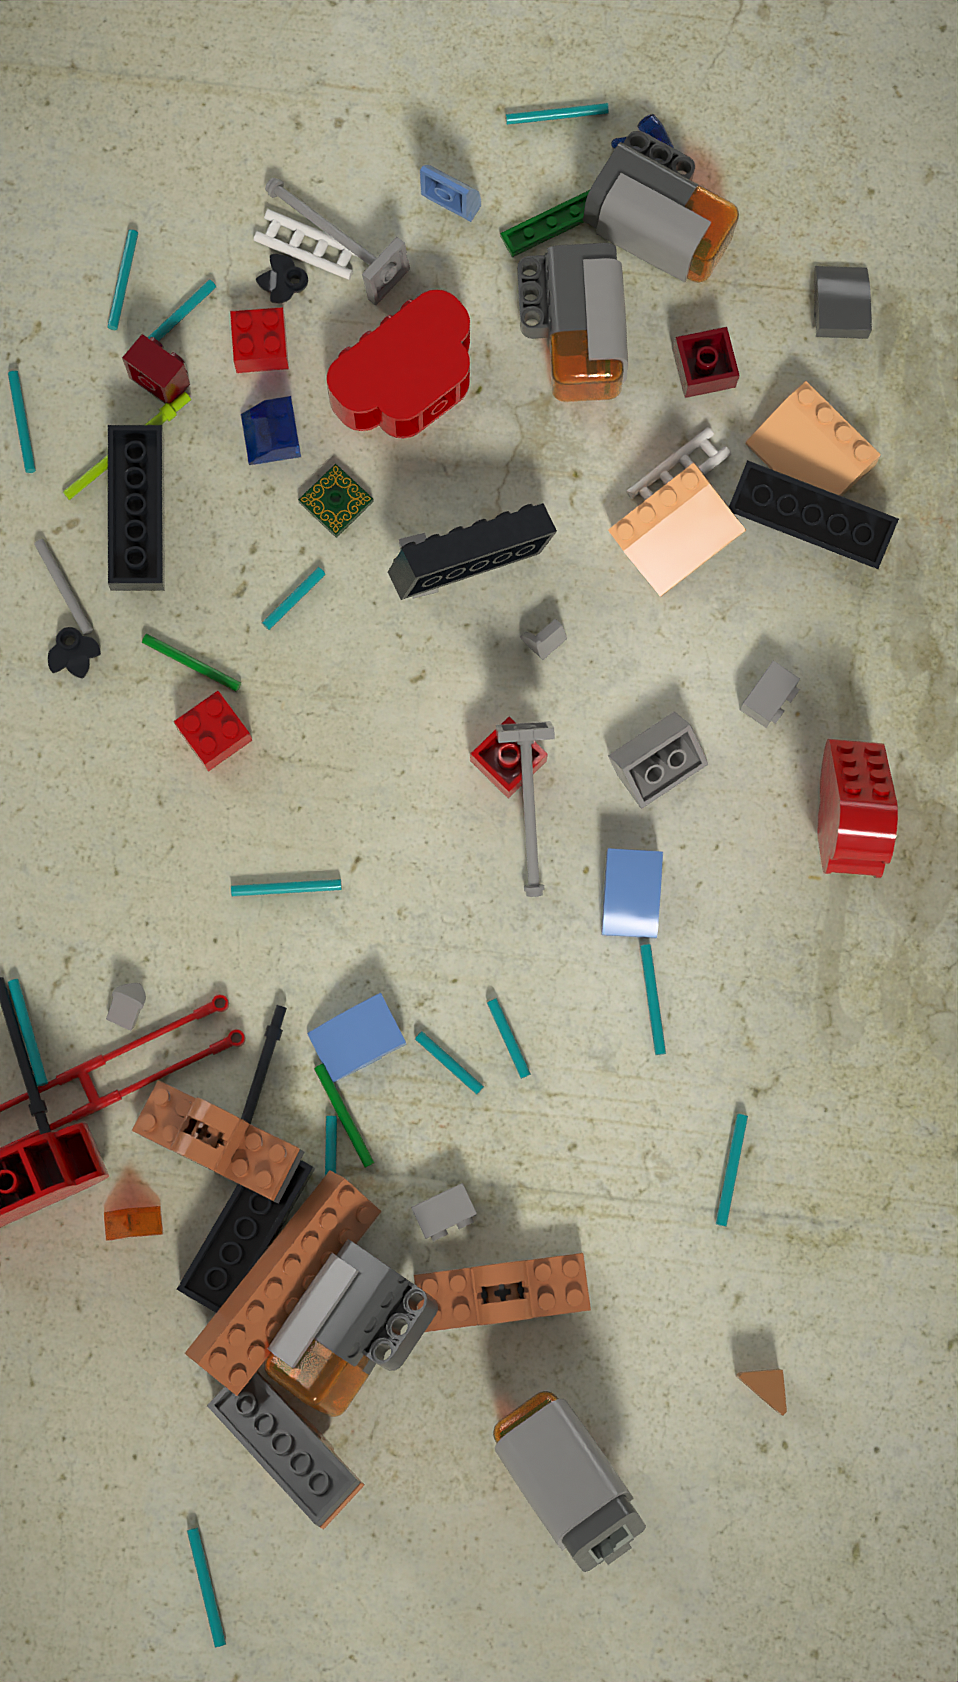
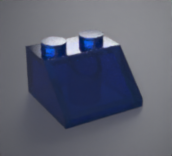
(271, 431)

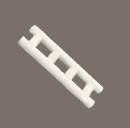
(293, 250)
(681, 456)

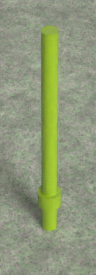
(166, 413)

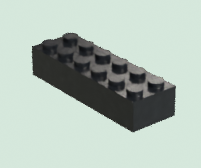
(136, 508)
(813, 514)
(471, 550)
(239, 1240)

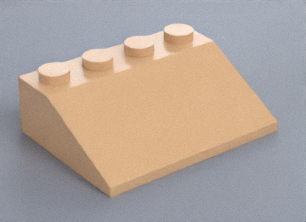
(813, 443)
(677, 529)

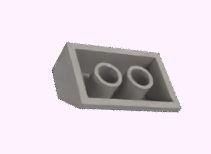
(658, 759)

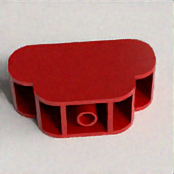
(405, 368)
(856, 808)
(47, 1170)

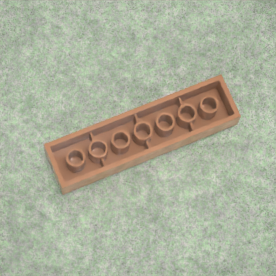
(248, 1321)

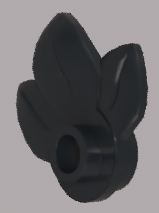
(279, 279)
(74, 656)

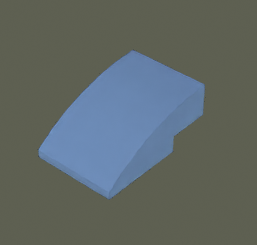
(449, 192)
(632, 893)
(357, 1037)

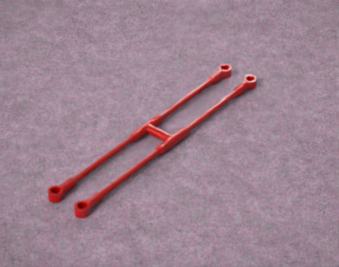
(97, 1103)

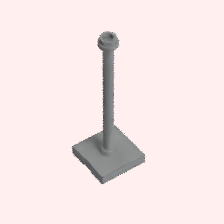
(383, 270)
(525, 735)

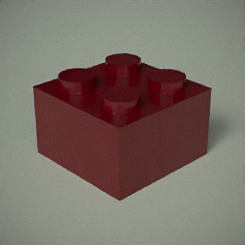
(706, 362)
(156, 369)

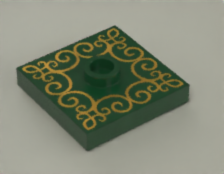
(336, 500)

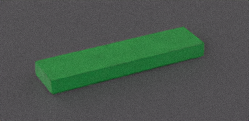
(545, 225)

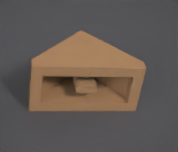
(768, 1386)

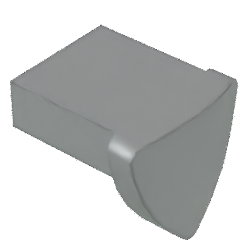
(546, 640)
(126, 1005)

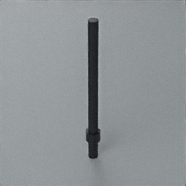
(272, 1034)
(37, 1107)

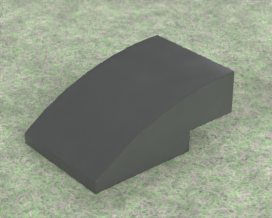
(842, 302)

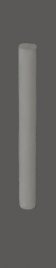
(63, 586)

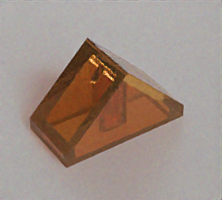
(133, 1223)

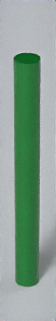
(191, 662)
(344, 1115)

